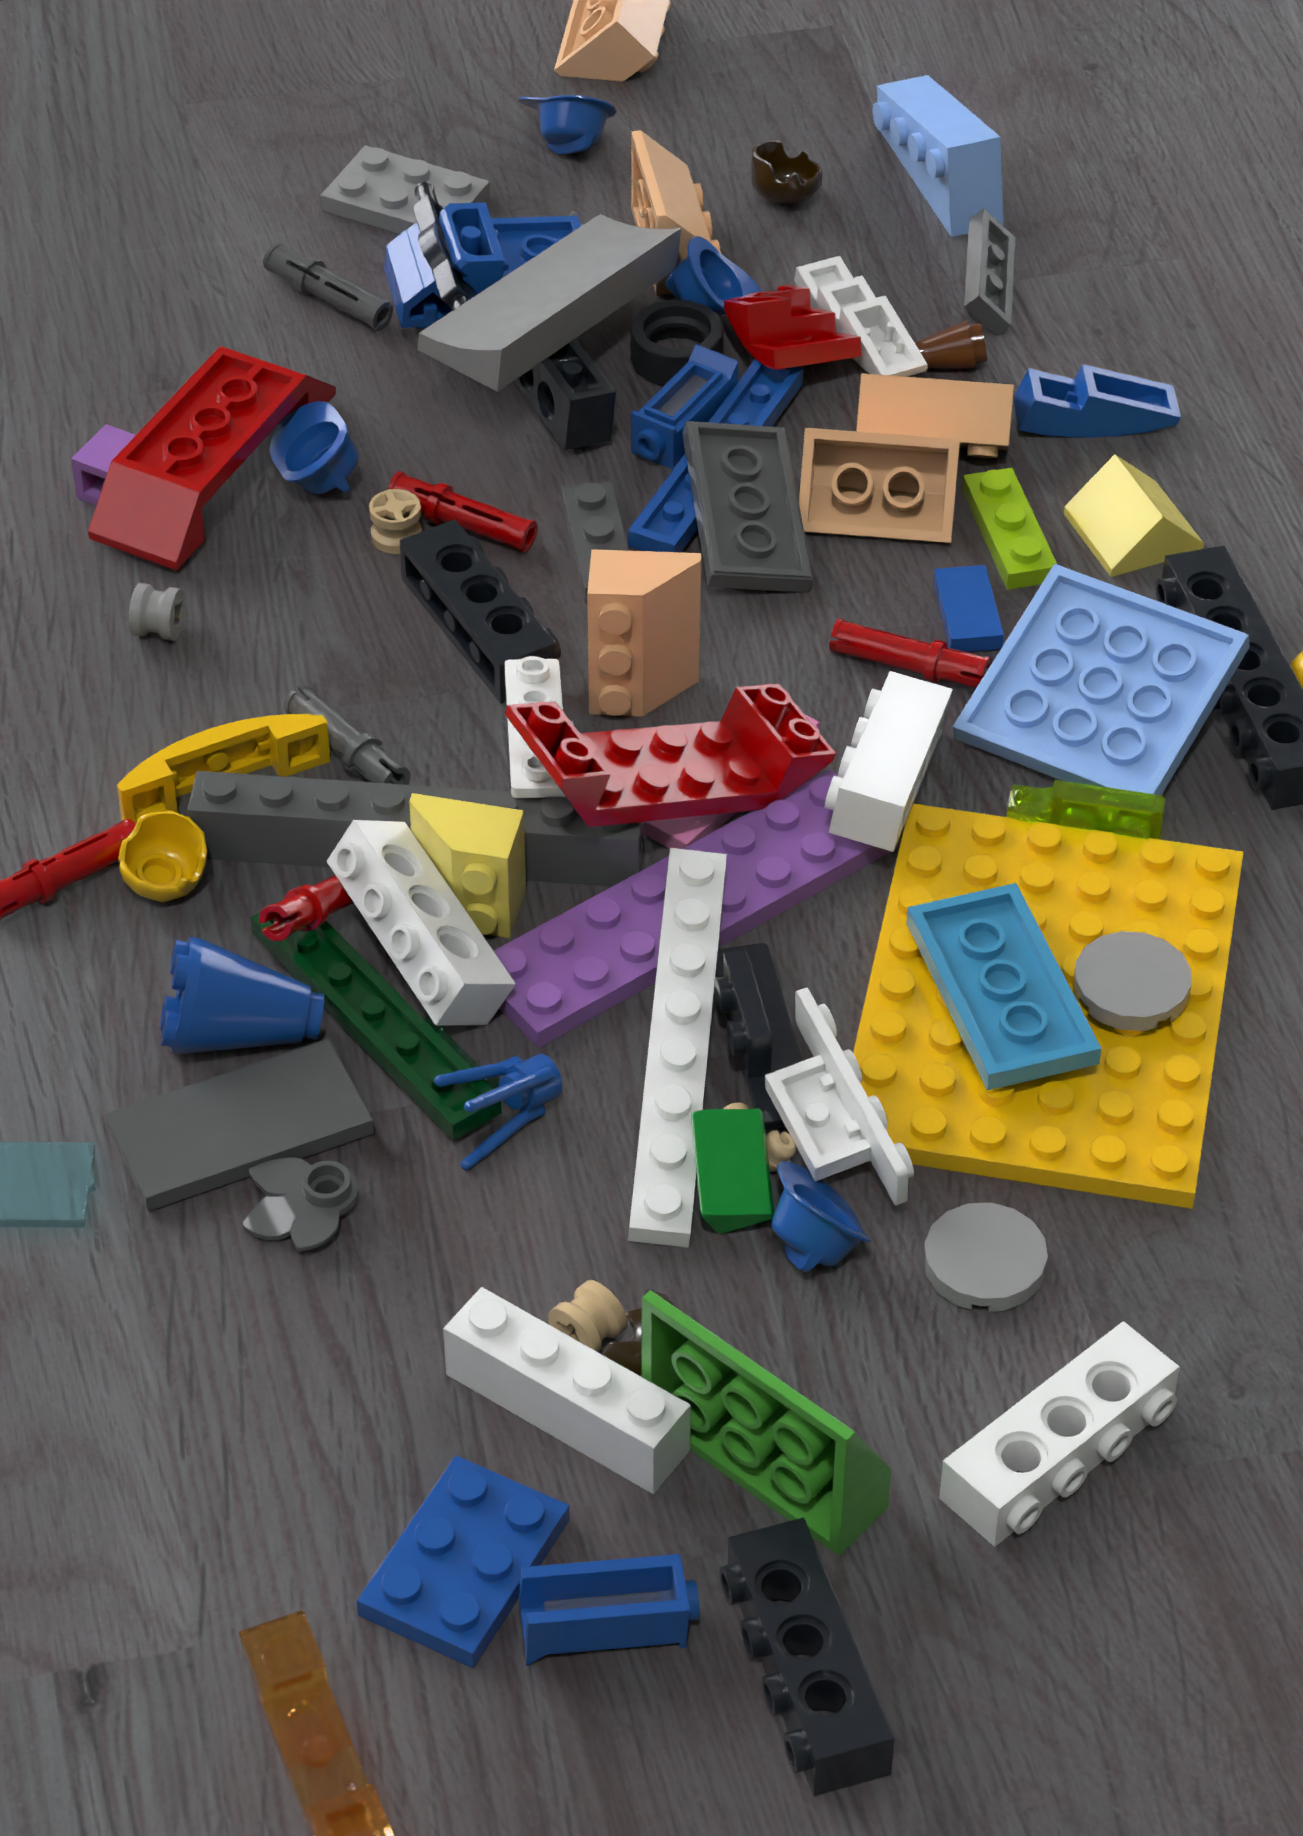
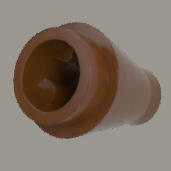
(954, 347)

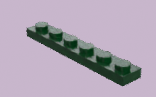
(381, 1024)

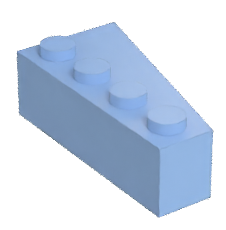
(943, 150)

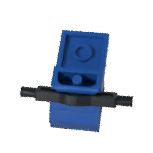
(459, 254)

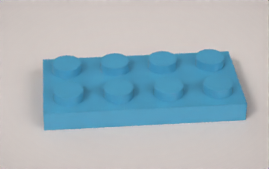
(1003, 986)

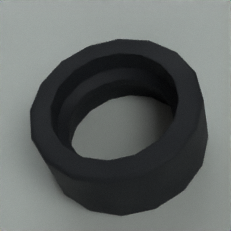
(666, 321)

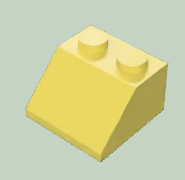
(477, 854)

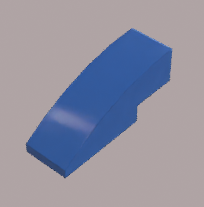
(1093, 404)

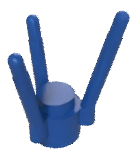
(523, 1086)

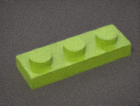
(1008, 527)

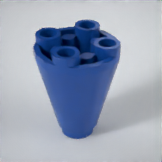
(233, 1003)

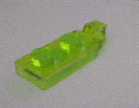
(1090, 808)

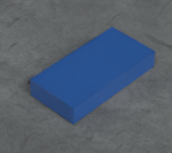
(968, 608)

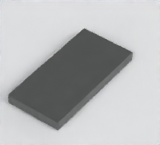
(746, 507)
(237, 1120)

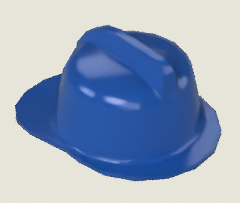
(571, 121)
(709, 277)
(314, 449)
(814, 1220)

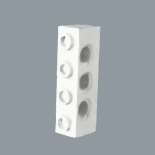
(420, 923)
(1093, 1401)

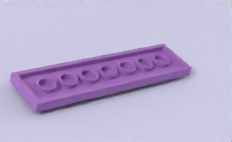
(612, 941)

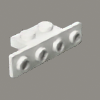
(530, 681)
(829, 1110)

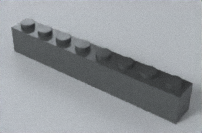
(306, 818)

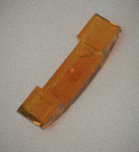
(310, 1730)

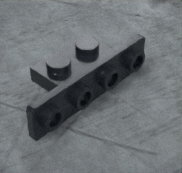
(757, 1020)

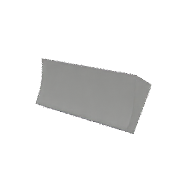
(550, 300)

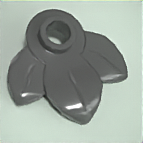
(299, 1200)

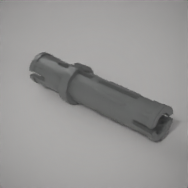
(294, 268)
(359, 750)

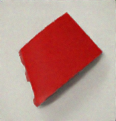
(786, 331)

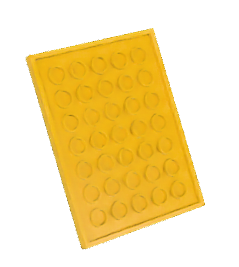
(1099, 1129)

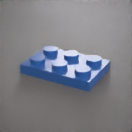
(462, 1561)

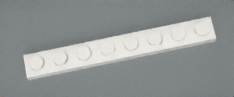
(677, 1048)

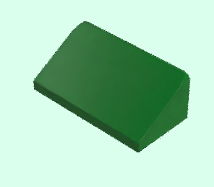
(732, 1168)

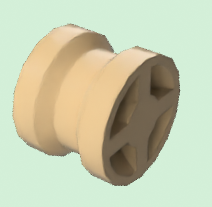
(393, 517)
(590, 1315)

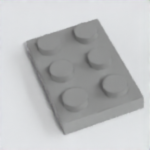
(381, 186)

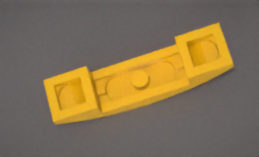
(243, 746)

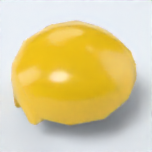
(163, 856)

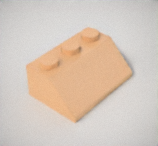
(611, 38)
(666, 196)
(938, 408)
(878, 485)
(642, 629)

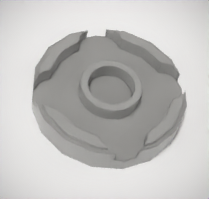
(1132, 980)
(985, 1256)

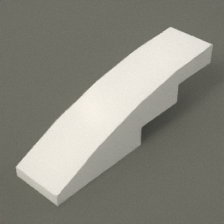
(884, 339)

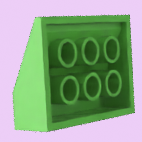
(764, 1430)

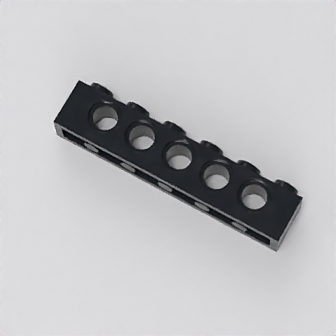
(1263, 694)

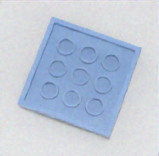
(1101, 685)

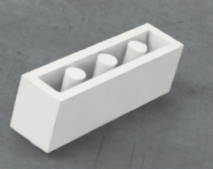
(887, 760)
(567, 1389)

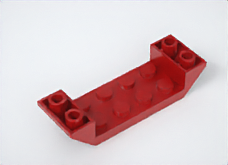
(191, 450)
(682, 770)

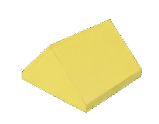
(1128, 519)

